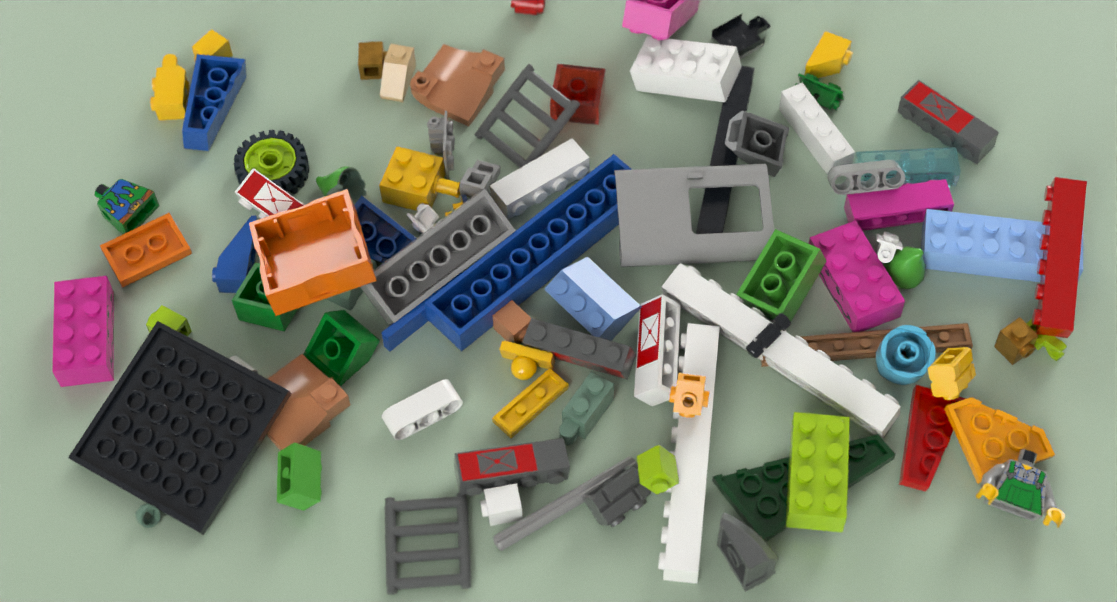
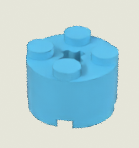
(918, 348)

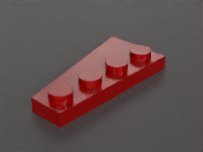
(925, 438)

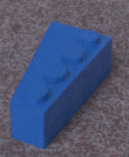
(211, 95)

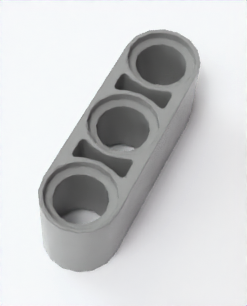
(876, 183)

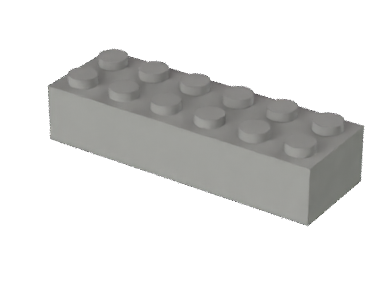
(437, 256)

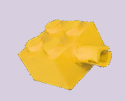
(415, 179)

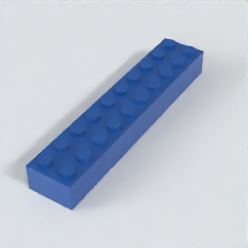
(528, 257)

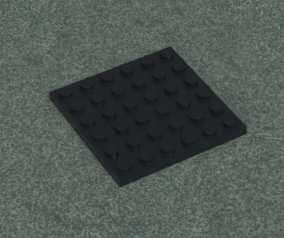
(180, 427)

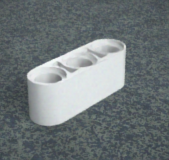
(422, 409)

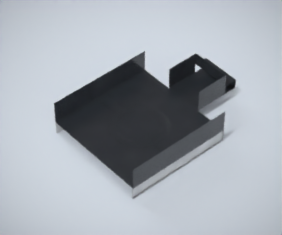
(739, 34)

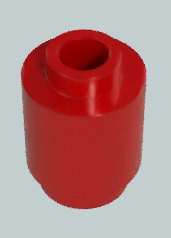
(528, 7)

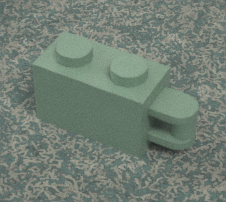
(586, 408)

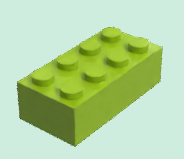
(818, 472)

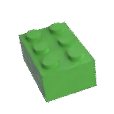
(782, 276)

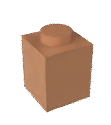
(511, 322)

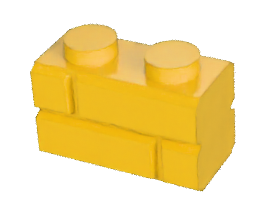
(951, 372)

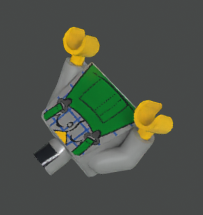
(1021, 490)

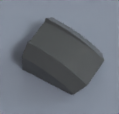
(757, 140)
(745, 552)

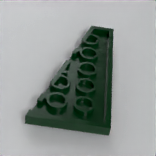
(761, 492)

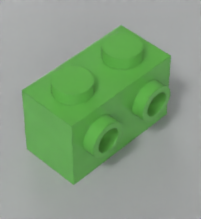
(299, 476)

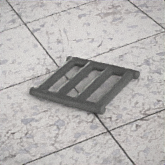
(514, 94)
(461, 553)

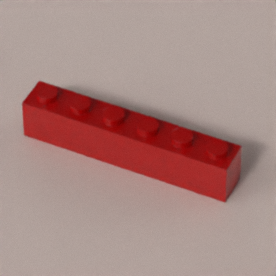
(1060, 257)

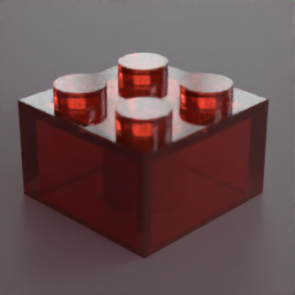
(581, 85)

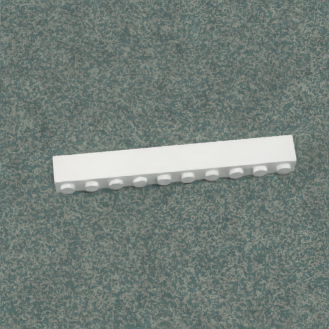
(787, 354)
(691, 454)

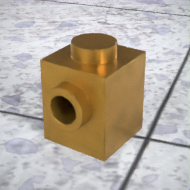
(371, 60)
(1016, 341)

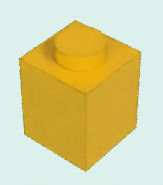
(213, 45)

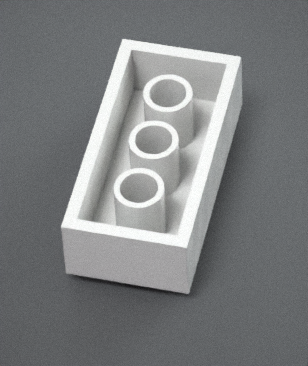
(686, 69)

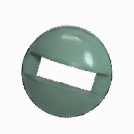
(153, 520)

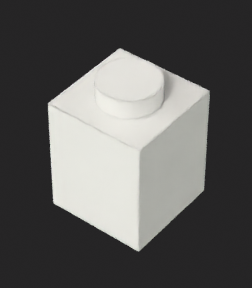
(502, 504)

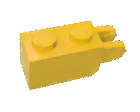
(170, 90)

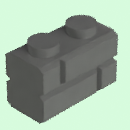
(617, 496)

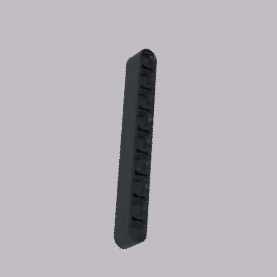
(717, 199)

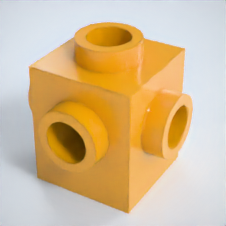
(689, 395)

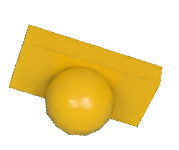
(525, 359)

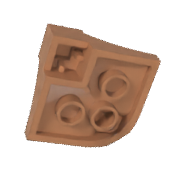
(458, 82)
(311, 405)

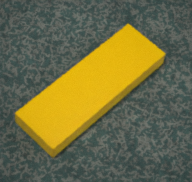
(530, 403)

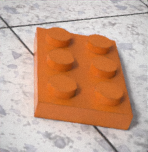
(145, 249)

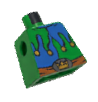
(126, 204)

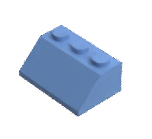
(593, 298)

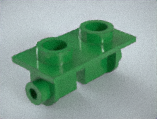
(827, 94)

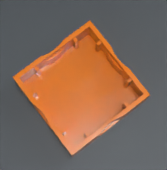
(311, 252)

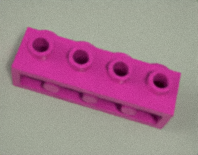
(898, 205)

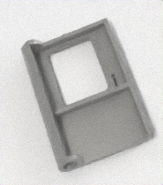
(657, 216)

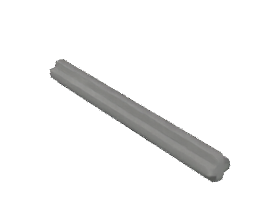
(556, 508)

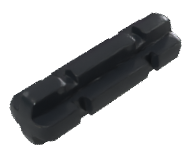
(768, 335)

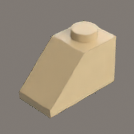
(397, 72)

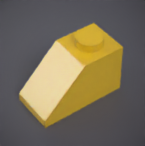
(829, 56)

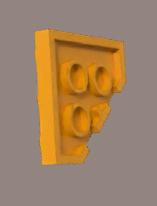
(993, 436)

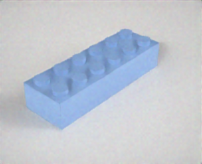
(983, 245)

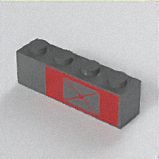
(947, 122)
(580, 348)
(506, 465)

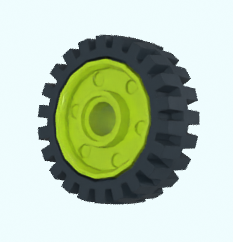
(275, 157)

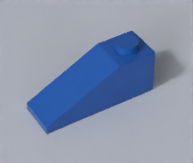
(235, 260)

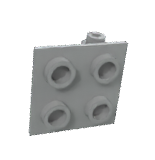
(442, 140)

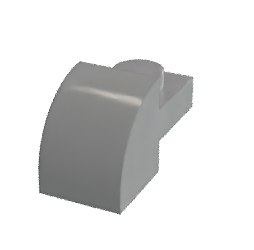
(479, 178)

